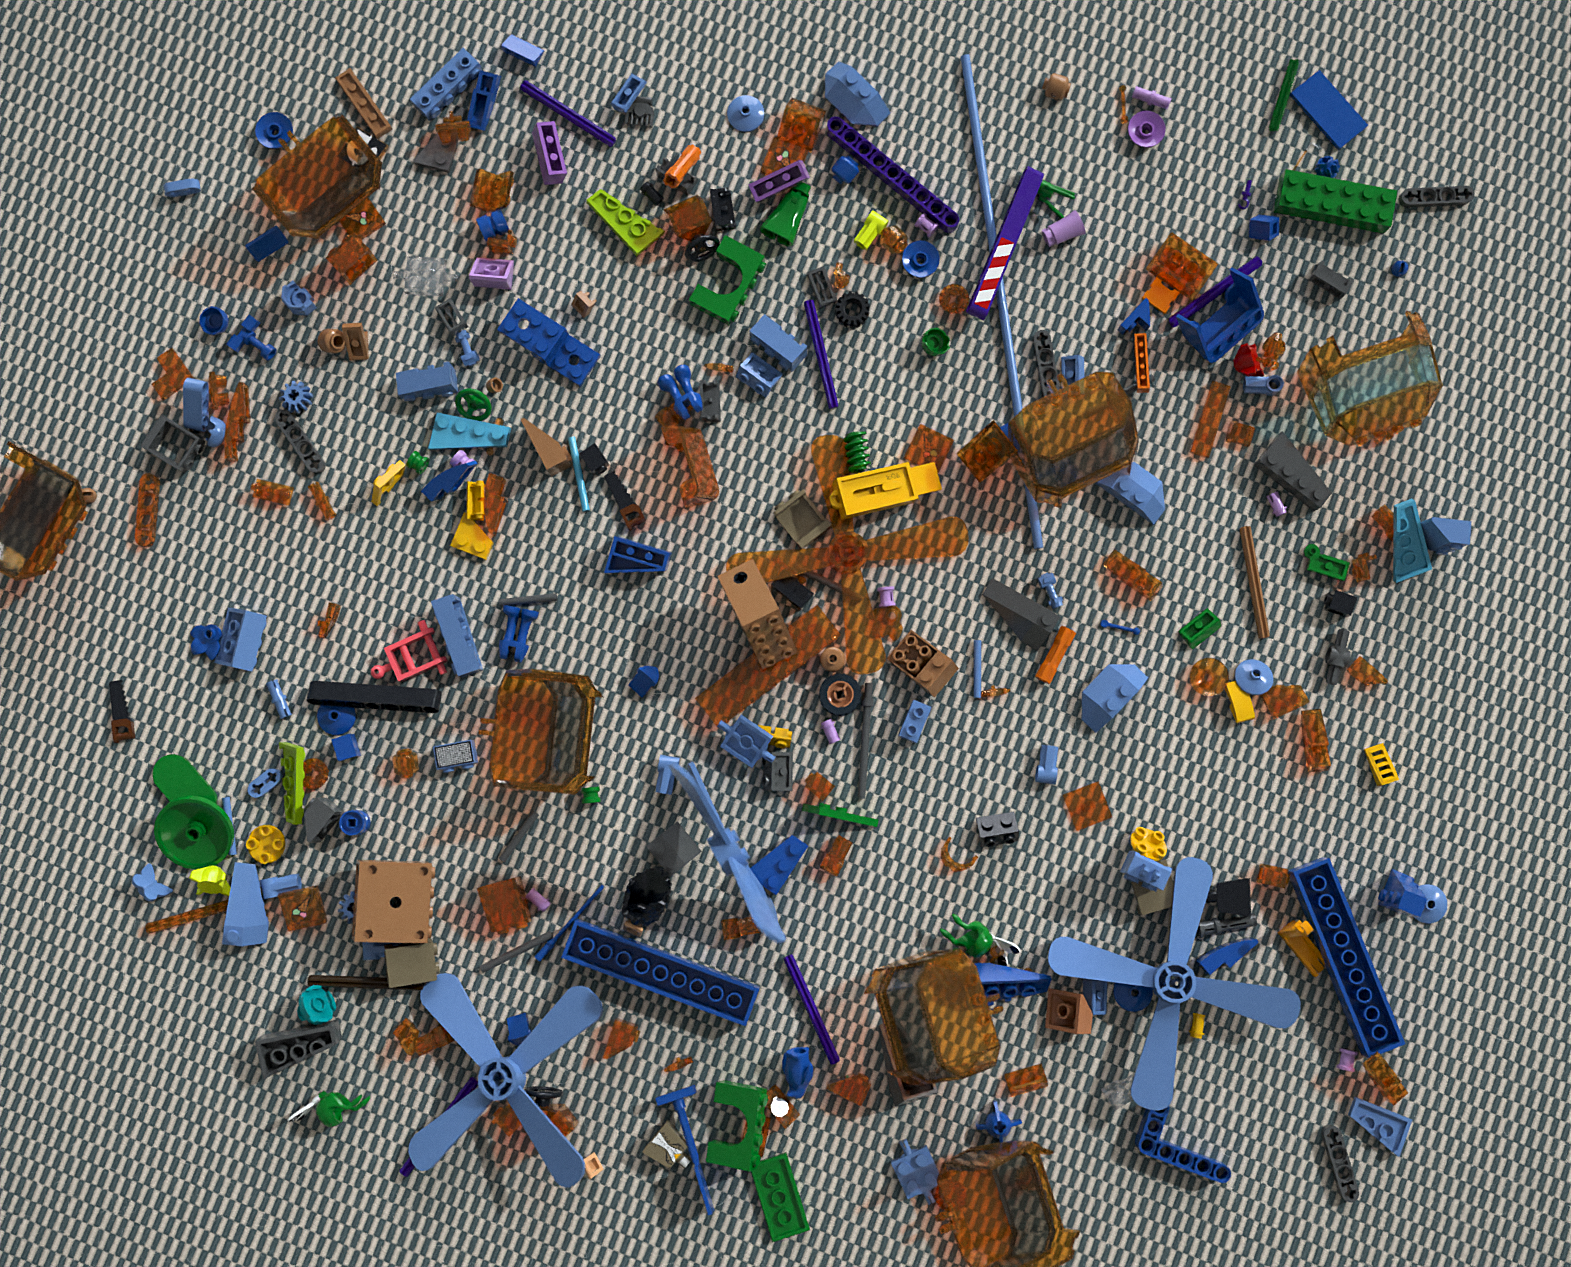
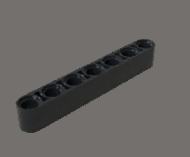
(374, 696)

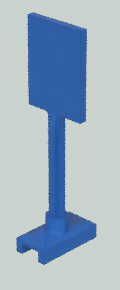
(677, 1098)

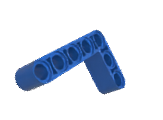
(1174, 1150)

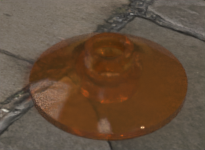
(1218, 674)

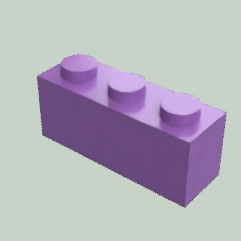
(549, 153)
(779, 181)

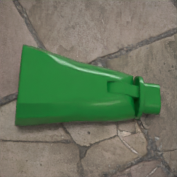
(787, 216)

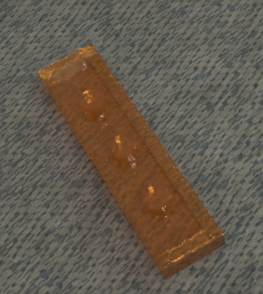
(1210, 419)

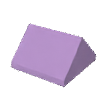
(492, 273)

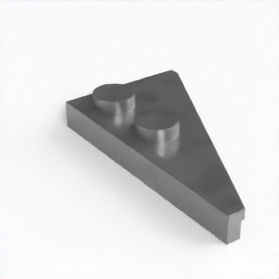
(438, 154)

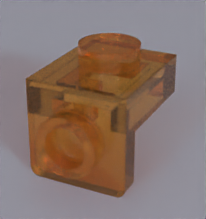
(499, 246)
(1360, 569)

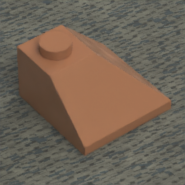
(1068, 1012)

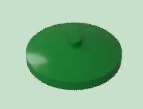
(194, 832)

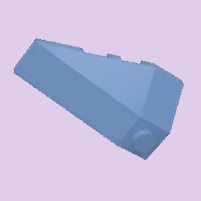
(245, 914)

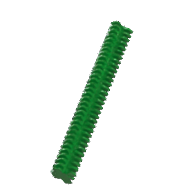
(1283, 95)

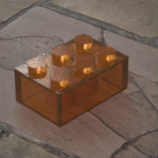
(1181, 266)

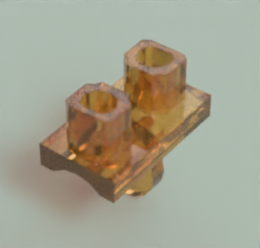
(445, 129)
(215, 382)

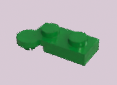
(1325, 564)

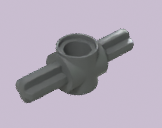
(1337, 657)

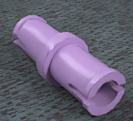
(1151, 97)

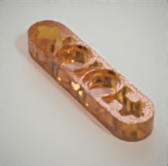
(143, 510)

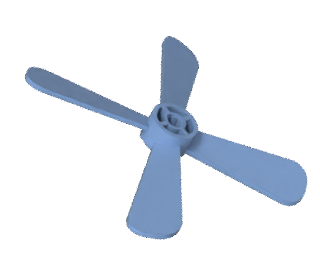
(730, 855)
(455, 1012)
(1155, 1071)

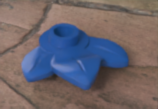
(204, 642)

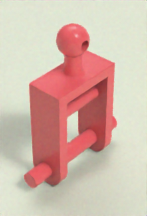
(402, 646)

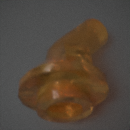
(841, 278)

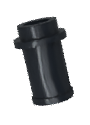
(648, 190)

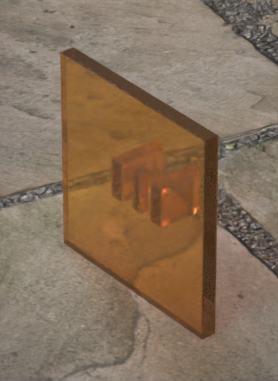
(1087, 806)

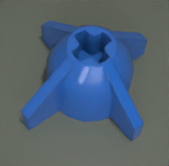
(998, 1123)

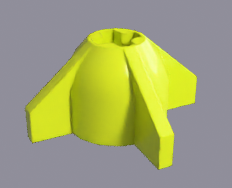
(210, 880)

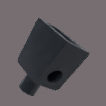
(1232, 897)

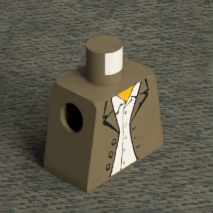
(667, 1146)

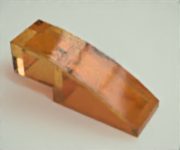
(493, 502)
(1133, 575)
(1315, 741)
(1384, 1078)

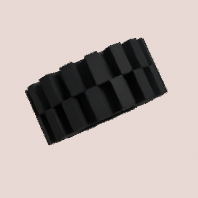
(852, 320)

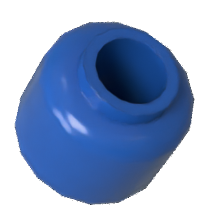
(845, 169)

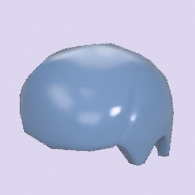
(217, 430)

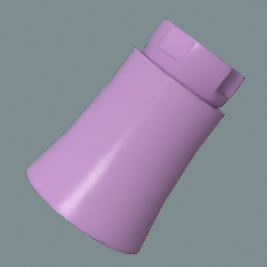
(1064, 229)

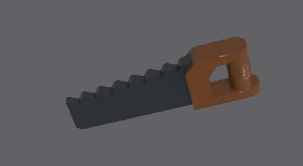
(624, 501)
(120, 713)

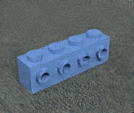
(446, 84)

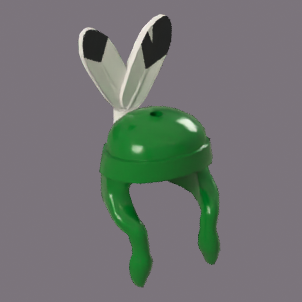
(980, 940)
(330, 1107)

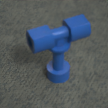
(247, 337)

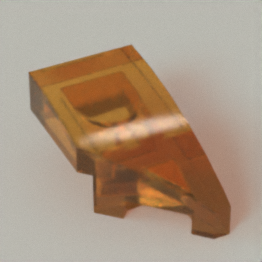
(331, 617)
(1366, 673)
(407, 1035)

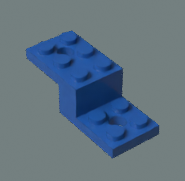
(548, 342)

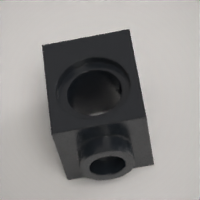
(594, 459)
(1340, 603)

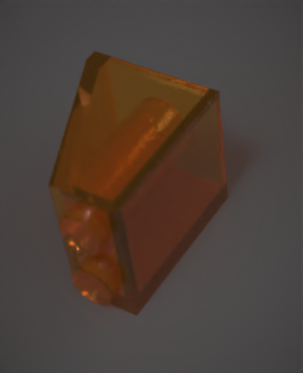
(505, 905)

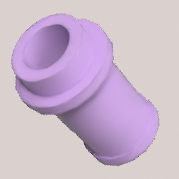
(1276, 504)
(830, 731)
(538, 900)

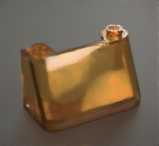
(703, 485)

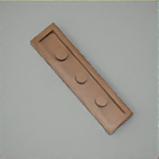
(363, 103)

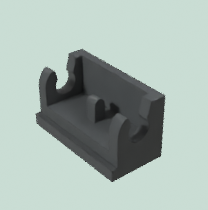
(686, 184)
(1330, 280)
(711, 401)

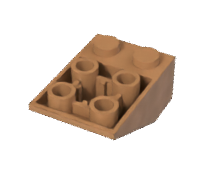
(923, 663)

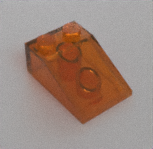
(987, 452)

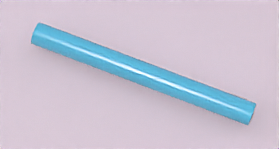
(578, 474)

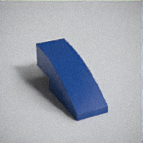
(483, 99)
(448, 481)
(1225, 954)

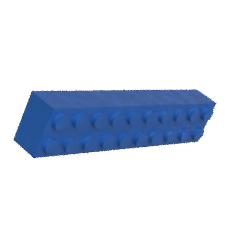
(1346, 957)
(660, 972)

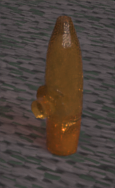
(720, 367)
(994, 692)
(680, 1063)

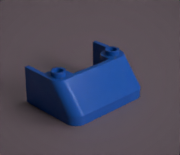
(1228, 324)

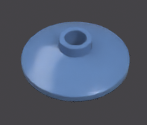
(745, 121)
(1249, 682)
(1439, 907)

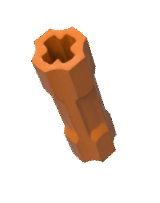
(676, 173)
(1061, 643)

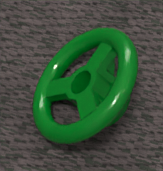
(475, 401)

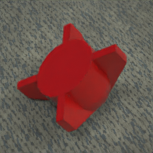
(1246, 362)

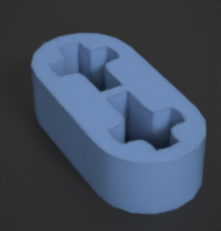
(182, 187)
(262, 779)

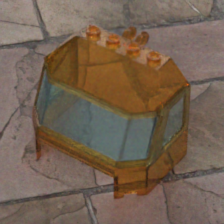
(1373, 388)

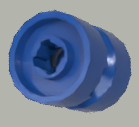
(493, 224)
(354, 822)

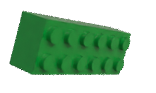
(1335, 201)

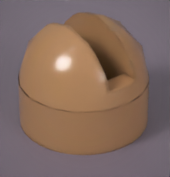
(496, 387)
(90, 499)

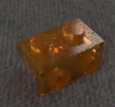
(506, 1119)

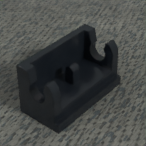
(722, 209)
(793, 591)

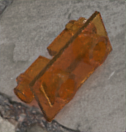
(272, 492)

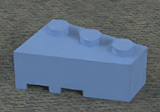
(778, 343)
(427, 382)

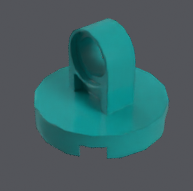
(316, 1005)

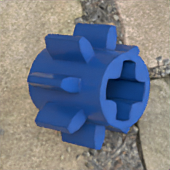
(1327, 167)

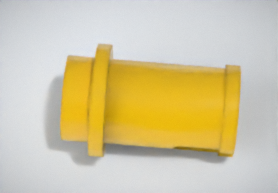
(1197, 1026)

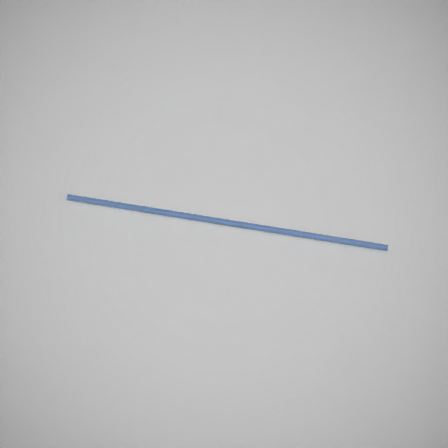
(1000, 295)

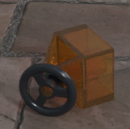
(691, 221)
(557, 1113)

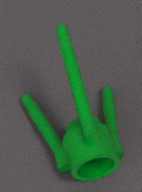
(1047, 190)

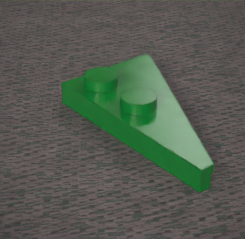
(839, 813)

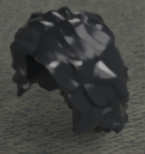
(646, 896)

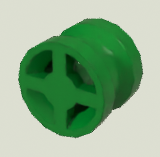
(417, 462)
(590, 795)

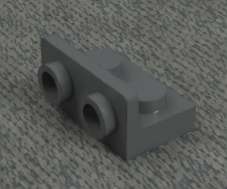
(779, 774)

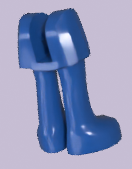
(668, 384)
(513, 614)

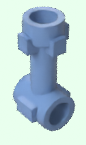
(470, 357)
(1047, 580)

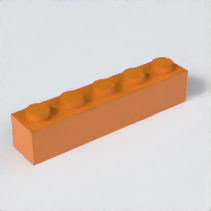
(1141, 363)

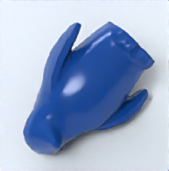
(797, 1070)

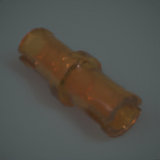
(322, 501)

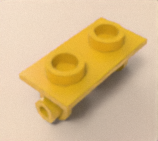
(475, 500)
(781, 737)

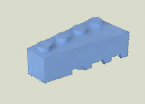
(457, 635)

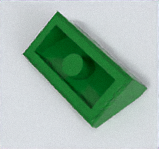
(1200, 628)

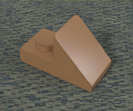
(356, 341)

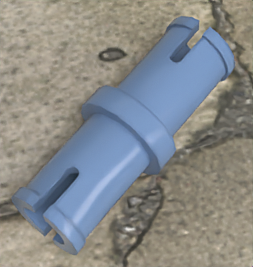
(278, 699)

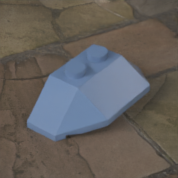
(854, 96)
(1138, 491)
(1110, 693)

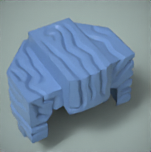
(297, 299)

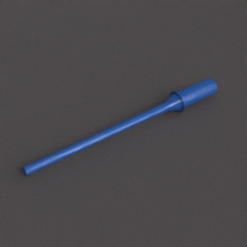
(550, 944)

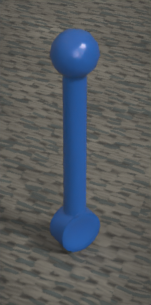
(1104, 623)

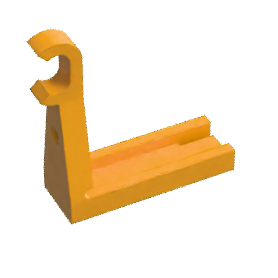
(1296, 938)

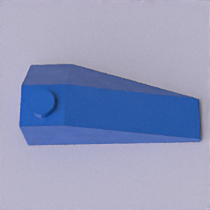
(1010, 981)

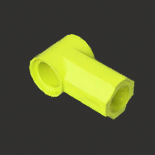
(872, 228)

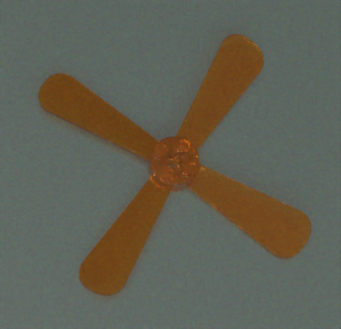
(930, 540)

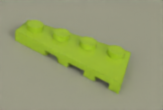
(624, 222)
(293, 781)

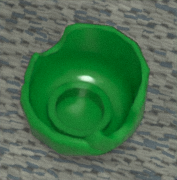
(935, 342)

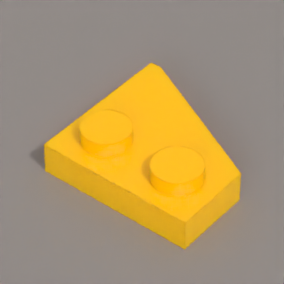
(387, 481)
(472, 539)

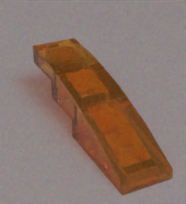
(238, 415)

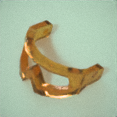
(954, 866)

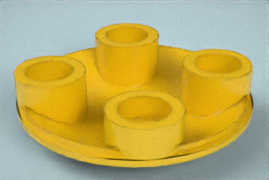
(1149, 843)
(266, 844)

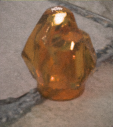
(1274, 346)

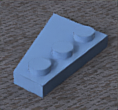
(1381, 1123)

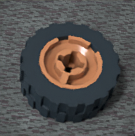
(843, 705)

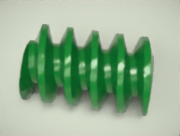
(856, 452)

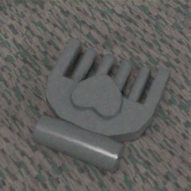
(641, 109)

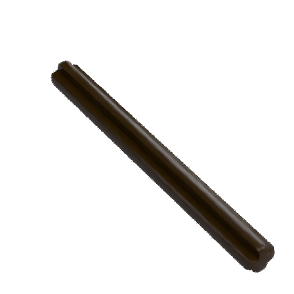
(357, 982)

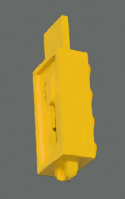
(883, 488)

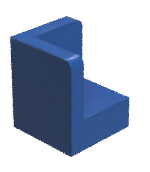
(1264, 227)
(346, 747)

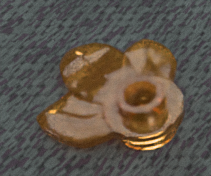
(887, 625)

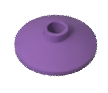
(1152, 123)

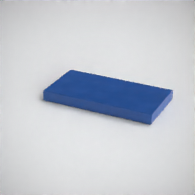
(1328, 110)

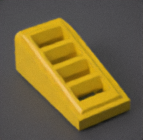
(1387, 762)

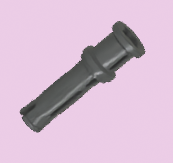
(1216, 926)

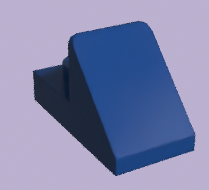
(1140, 315)

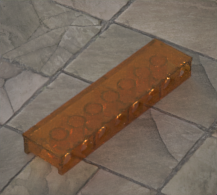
(749, 682)

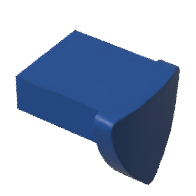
(644, 679)
(518, 1028)

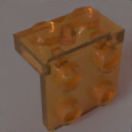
(491, 190)

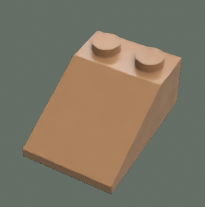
(550, 451)

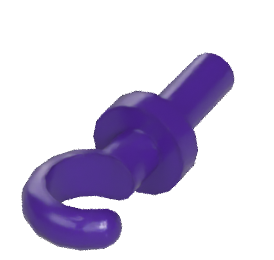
(1246, 193)

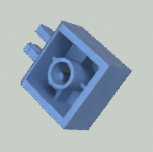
(1145, 870)

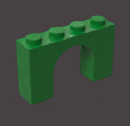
(725, 306)
(751, 1102)

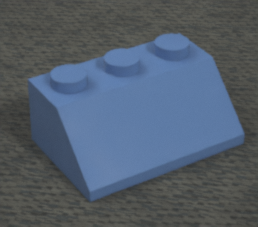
(1446, 534)
(241, 639)

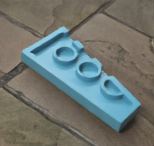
(460, 432)
(1409, 544)

